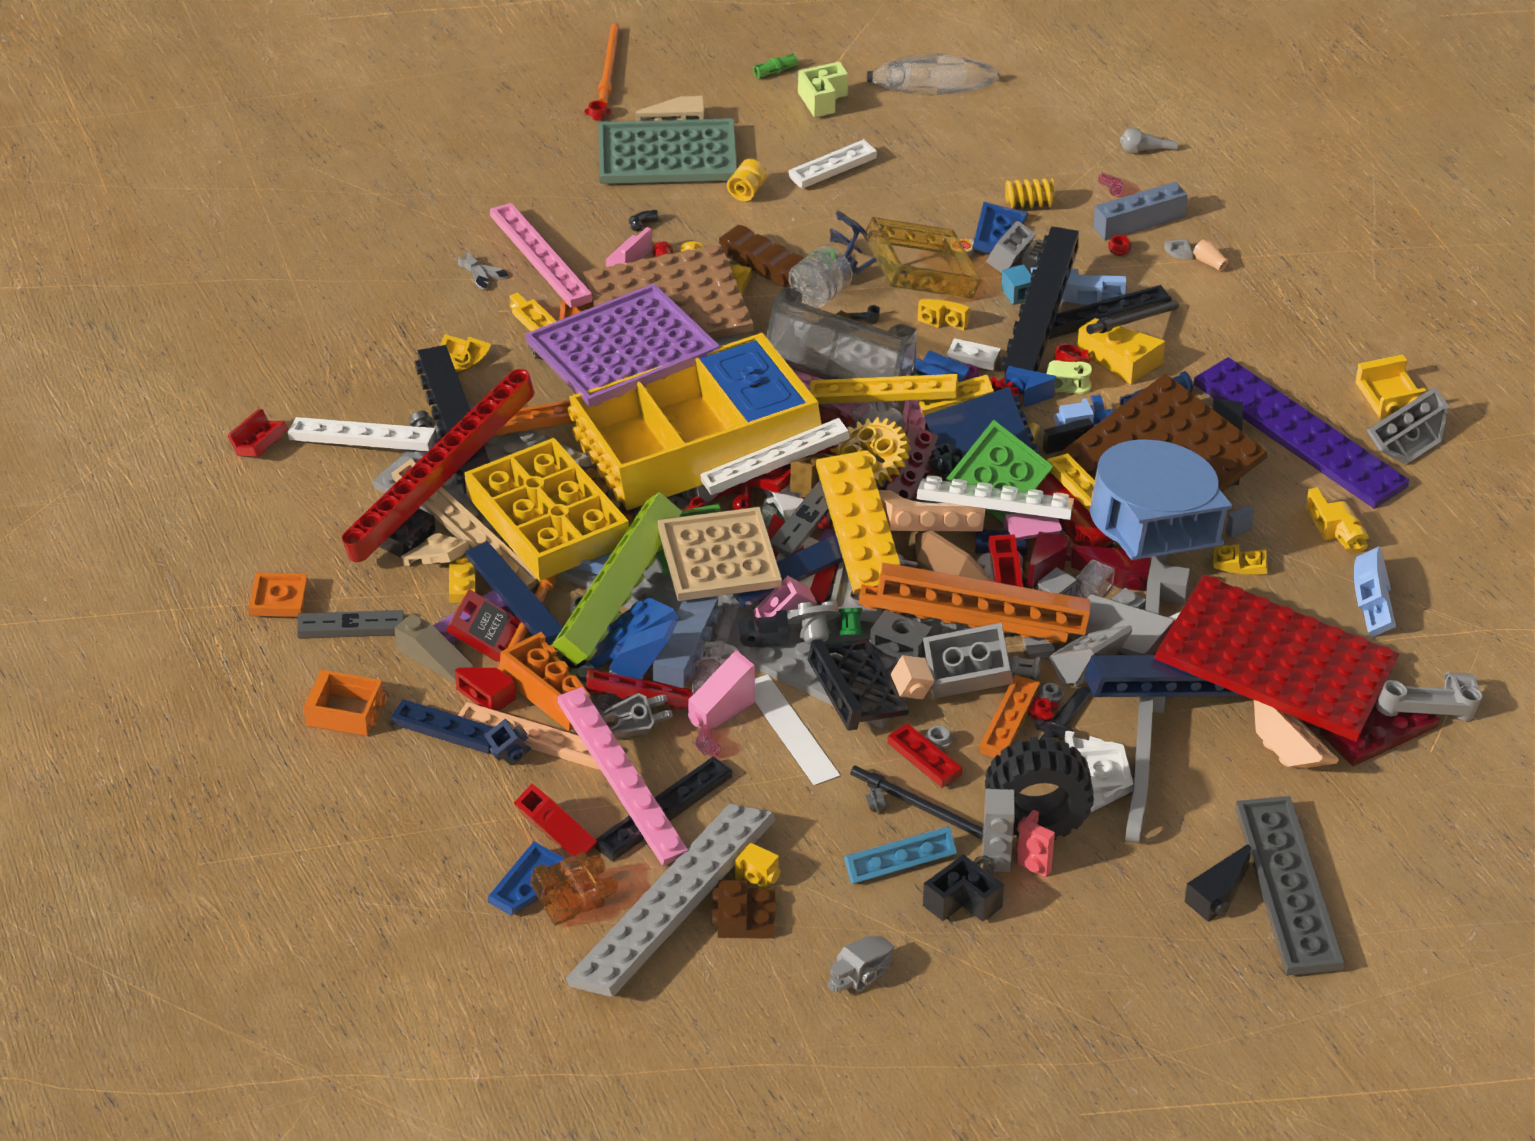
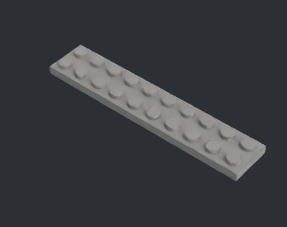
(669, 900)

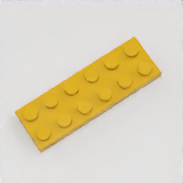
(857, 517)

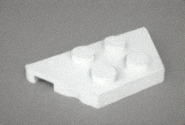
(1107, 767)

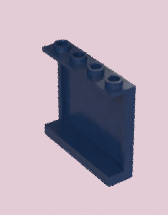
(968, 420)

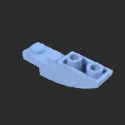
(1092, 288)
(1372, 591)

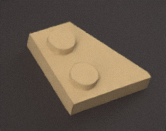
(437, 549)

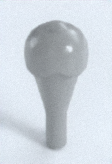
(1134, 141)

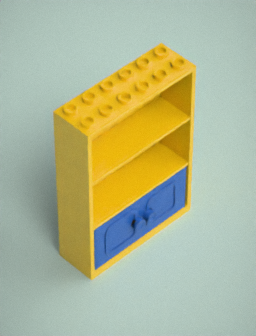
(693, 420)

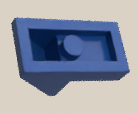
(1034, 385)

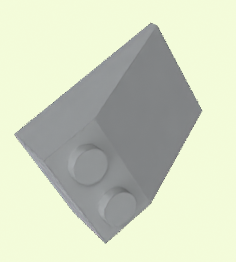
(1073, 659)

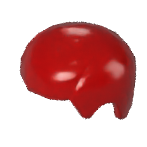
(1071, 353)

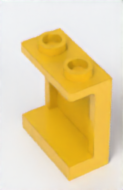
(1387, 384)

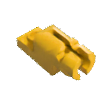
(1336, 521)

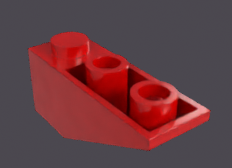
(554, 821)

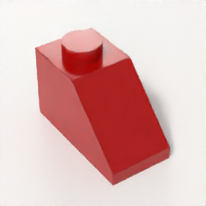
(486, 686)

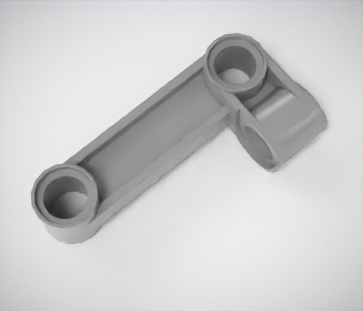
(1458, 698)

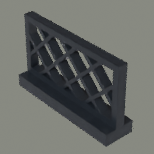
(838, 685)

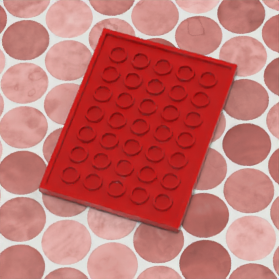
(1278, 657)

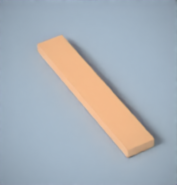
(541, 737)

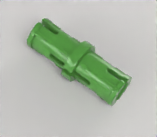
(775, 66)

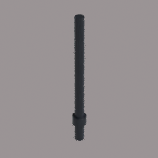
(1106, 324)
(876, 780)

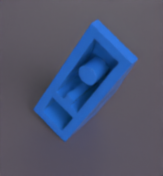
(640, 650)

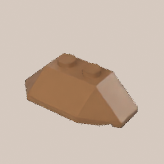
(942, 556)

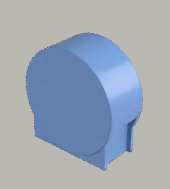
(1157, 499)

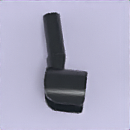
(871, 316)

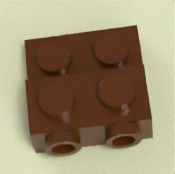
(743, 910)

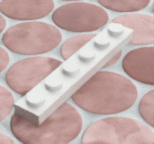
(362, 434)
(774, 456)

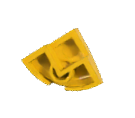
(465, 353)

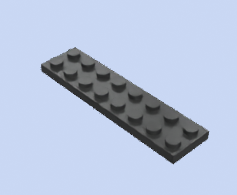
(1289, 886)

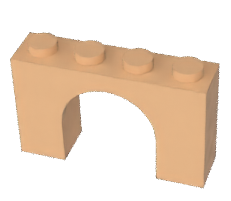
(938, 516)

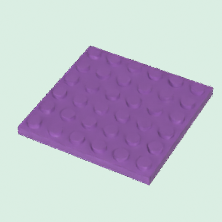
(621, 341)

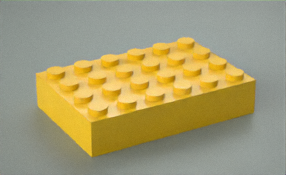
(546, 508)

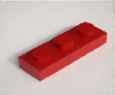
(924, 755)

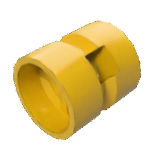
(747, 180)

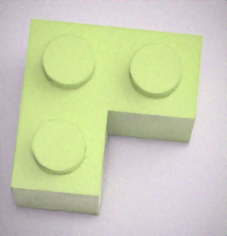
(821, 87)

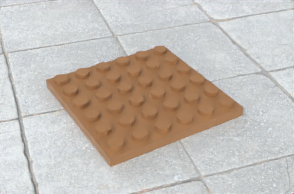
(693, 279)

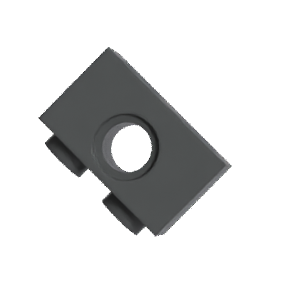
(899, 635)

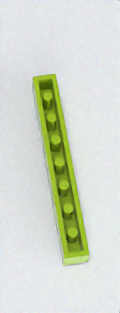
(615, 581)

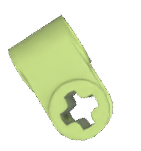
(1069, 376)

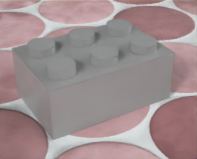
(968, 660)

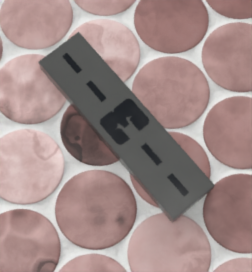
(801, 522)
(348, 623)

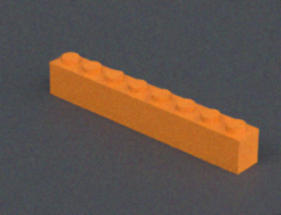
(983, 598)

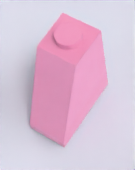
(724, 693)

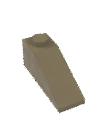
(428, 647)

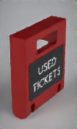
(488, 628)

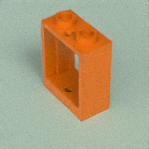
(348, 686)

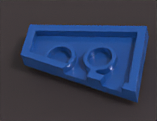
(993, 224)
(515, 890)

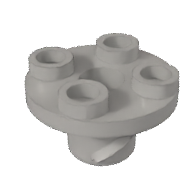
(814, 619)

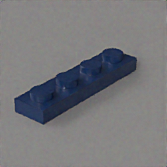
(442, 725)

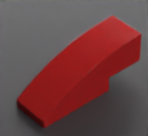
(1005, 560)

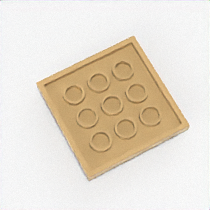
(719, 553)

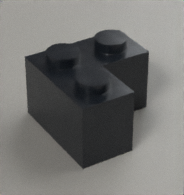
(965, 886)

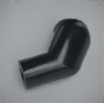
(643, 217)

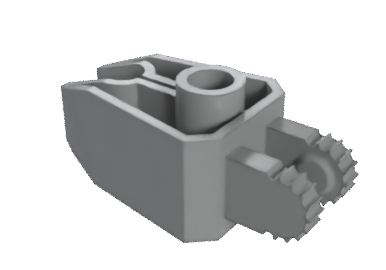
(634, 715)
(860, 964)

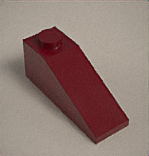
(1049, 552)
(1127, 573)

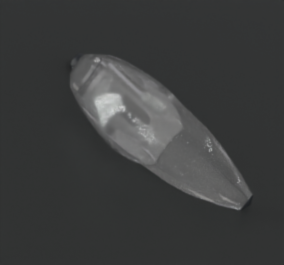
(933, 74)

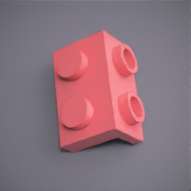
(1035, 845)

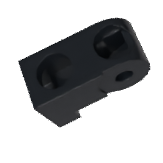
(765, 630)

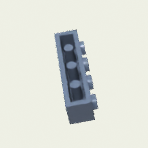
(1140, 210)
(687, 641)

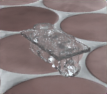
(866, 411)

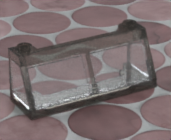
(836, 345)

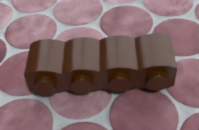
(760, 254)

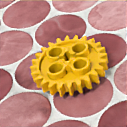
(880, 440)

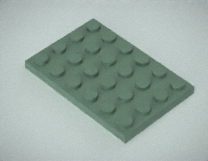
(666, 151)

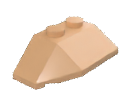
(1291, 739)

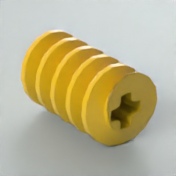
(1029, 193)

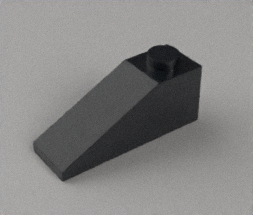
(1216, 887)

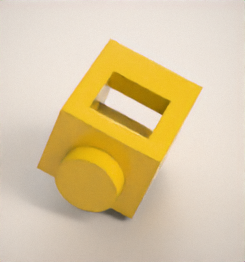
(757, 866)

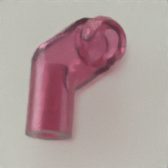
(1114, 184)
(705, 743)

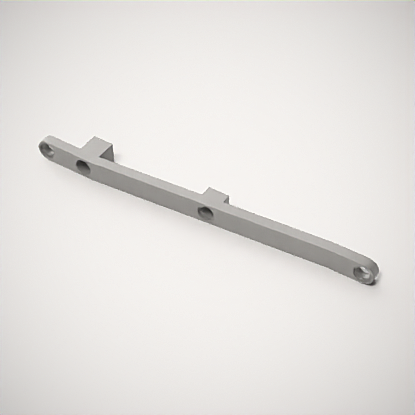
(1164, 585)

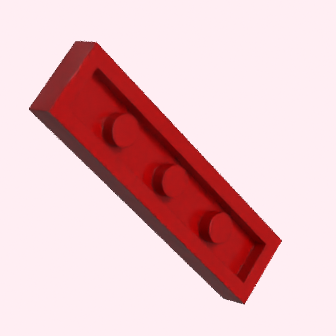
(626, 687)

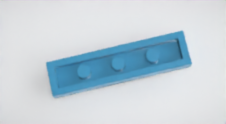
(900, 854)

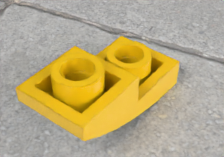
(939, 311)
(1232, 560)

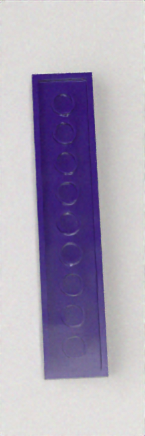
(1303, 433)

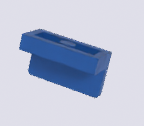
(940, 365)

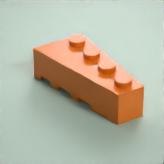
(540, 675)

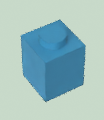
(1015, 283)

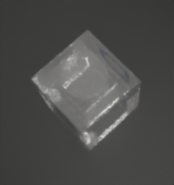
(1094, 580)

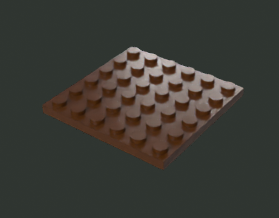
(1175, 416)

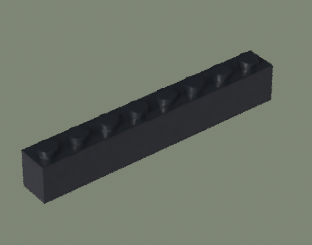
(1042, 300)
(447, 399)

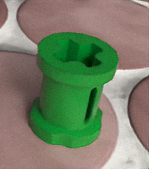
(850, 621)

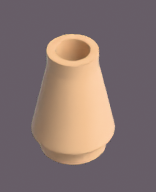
(1209, 254)

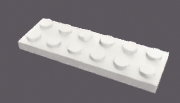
(1005, 499)

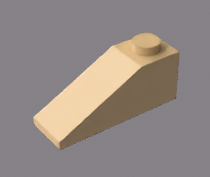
(675, 109)

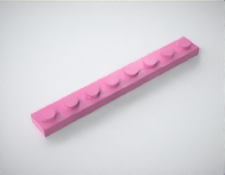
(541, 255)
(622, 776)

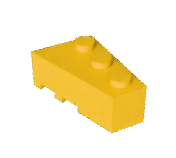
(1123, 351)

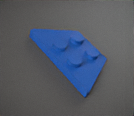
(638, 618)

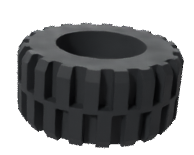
(1049, 763)

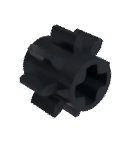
(946, 458)

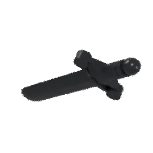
(1056, 727)

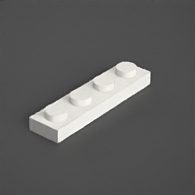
(832, 164)

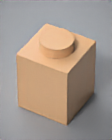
(912, 677)

